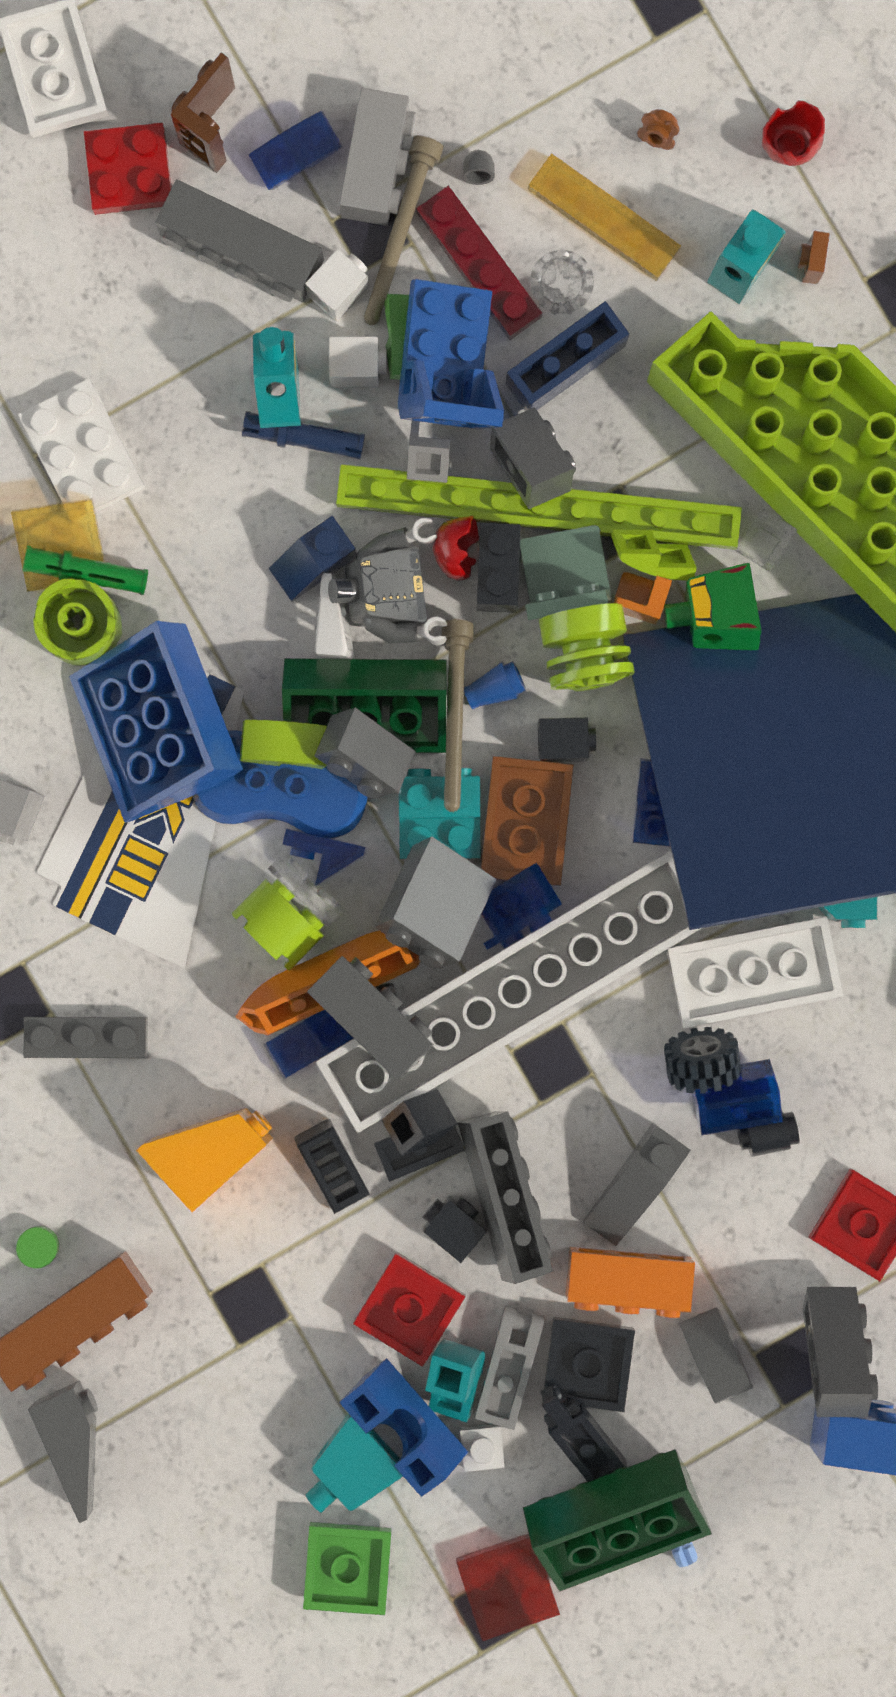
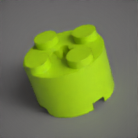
(55, 625)
(279, 923)

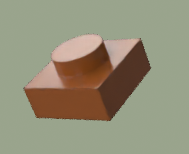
(813, 257)

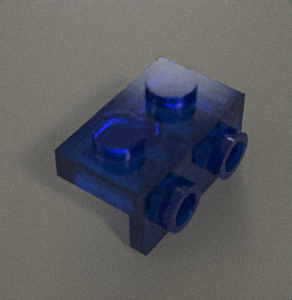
(518, 904)

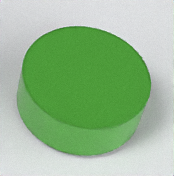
(37, 1247)

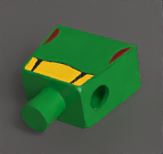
(719, 610)

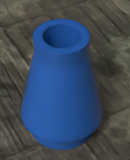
(495, 686)

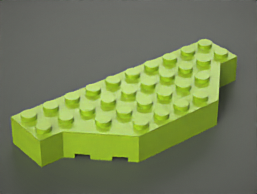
(806, 434)

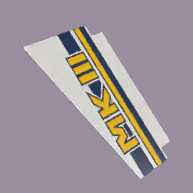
(139, 874)

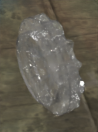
(571, 267)

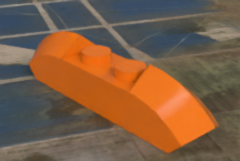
(285, 996)

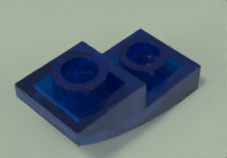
(295, 150)
(648, 815)
(306, 1043)

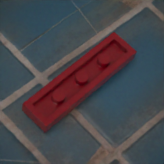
(479, 261)

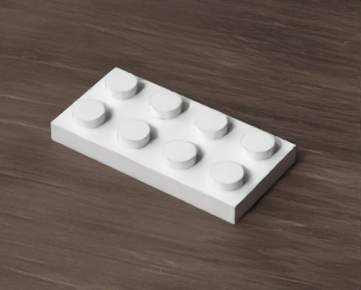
(754, 972)

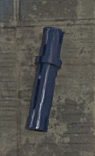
(306, 436)

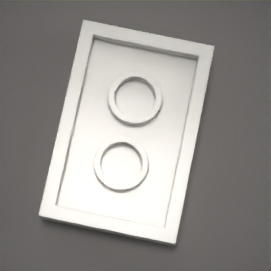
(52, 67)
(81, 447)

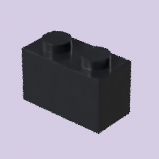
(498, 567)

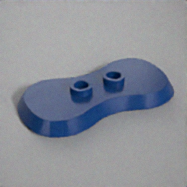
(294, 794)

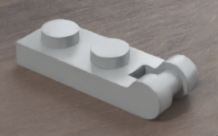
(509, 1369)

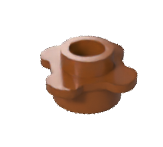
(659, 129)

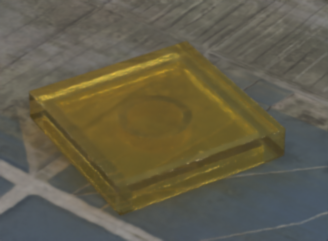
(56, 529)

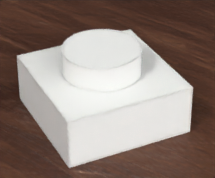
(483, 1447)

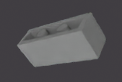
(376, 157)

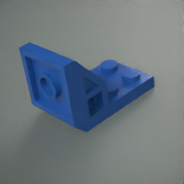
(445, 358)

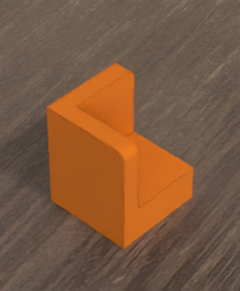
(642, 597)

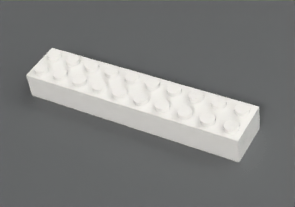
(519, 989)

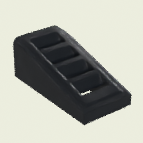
(313, 1137)

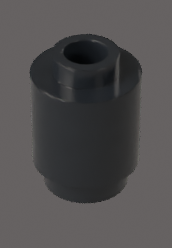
(770, 1137)

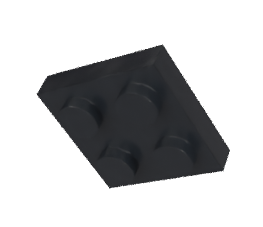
(590, 1362)

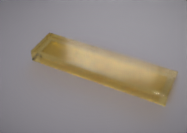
(604, 217)

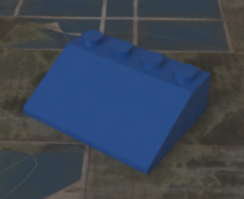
(155, 720)

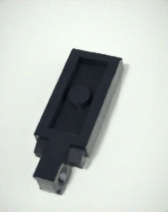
(580, 1435)

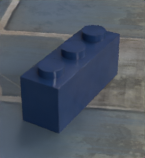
(567, 358)

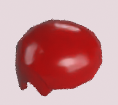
(794, 134)
(452, 544)

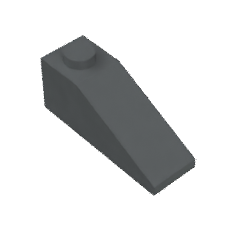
(636, 1184)
(69, 1436)

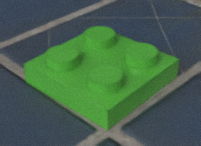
(347, 1568)

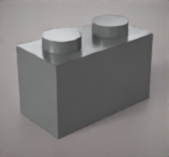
(533, 458)
(364, 754)

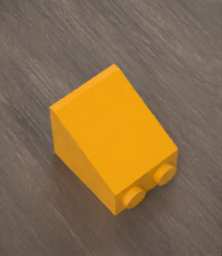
(206, 1154)

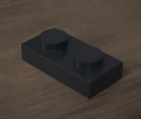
(399, 1166)

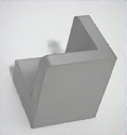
(427, 457)

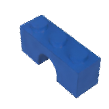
(427, 1443)

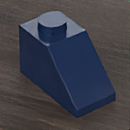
(316, 552)

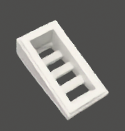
(333, 630)

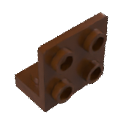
(194, 110)

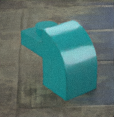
(454, 1379)

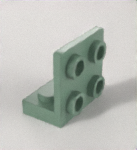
(565, 571)

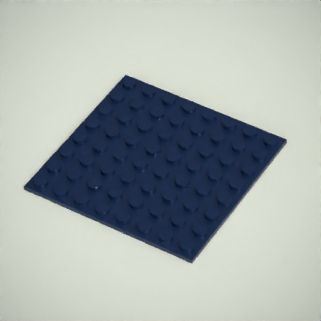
(775, 760)

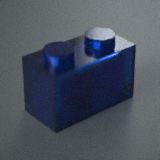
(745, 1104)

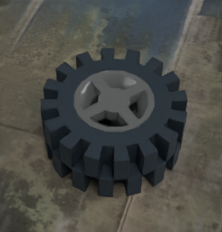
(702, 1060)

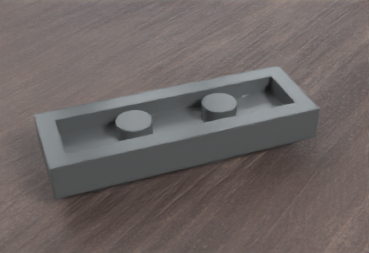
(85, 1037)

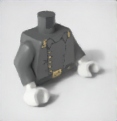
(388, 589)

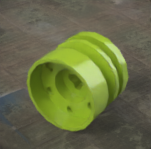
(586, 646)

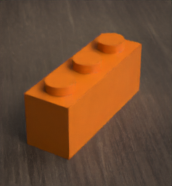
(630, 1281)

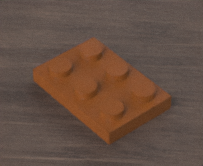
(526, 817)

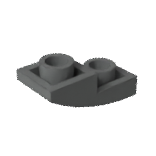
(716, 1355)

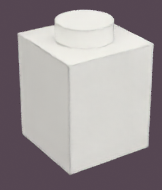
(338, 284)
(356, 361)

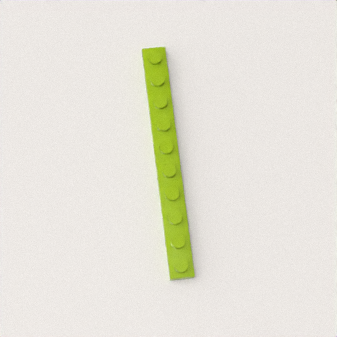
(500, 503)

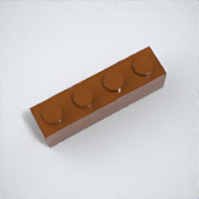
(70, 1320)

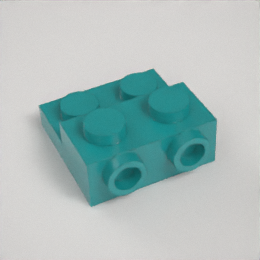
(424, 813)

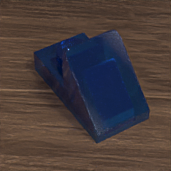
(335, 854)

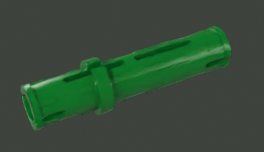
(67, 566)

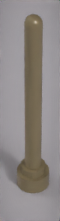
(424, 154)
(459, 636)

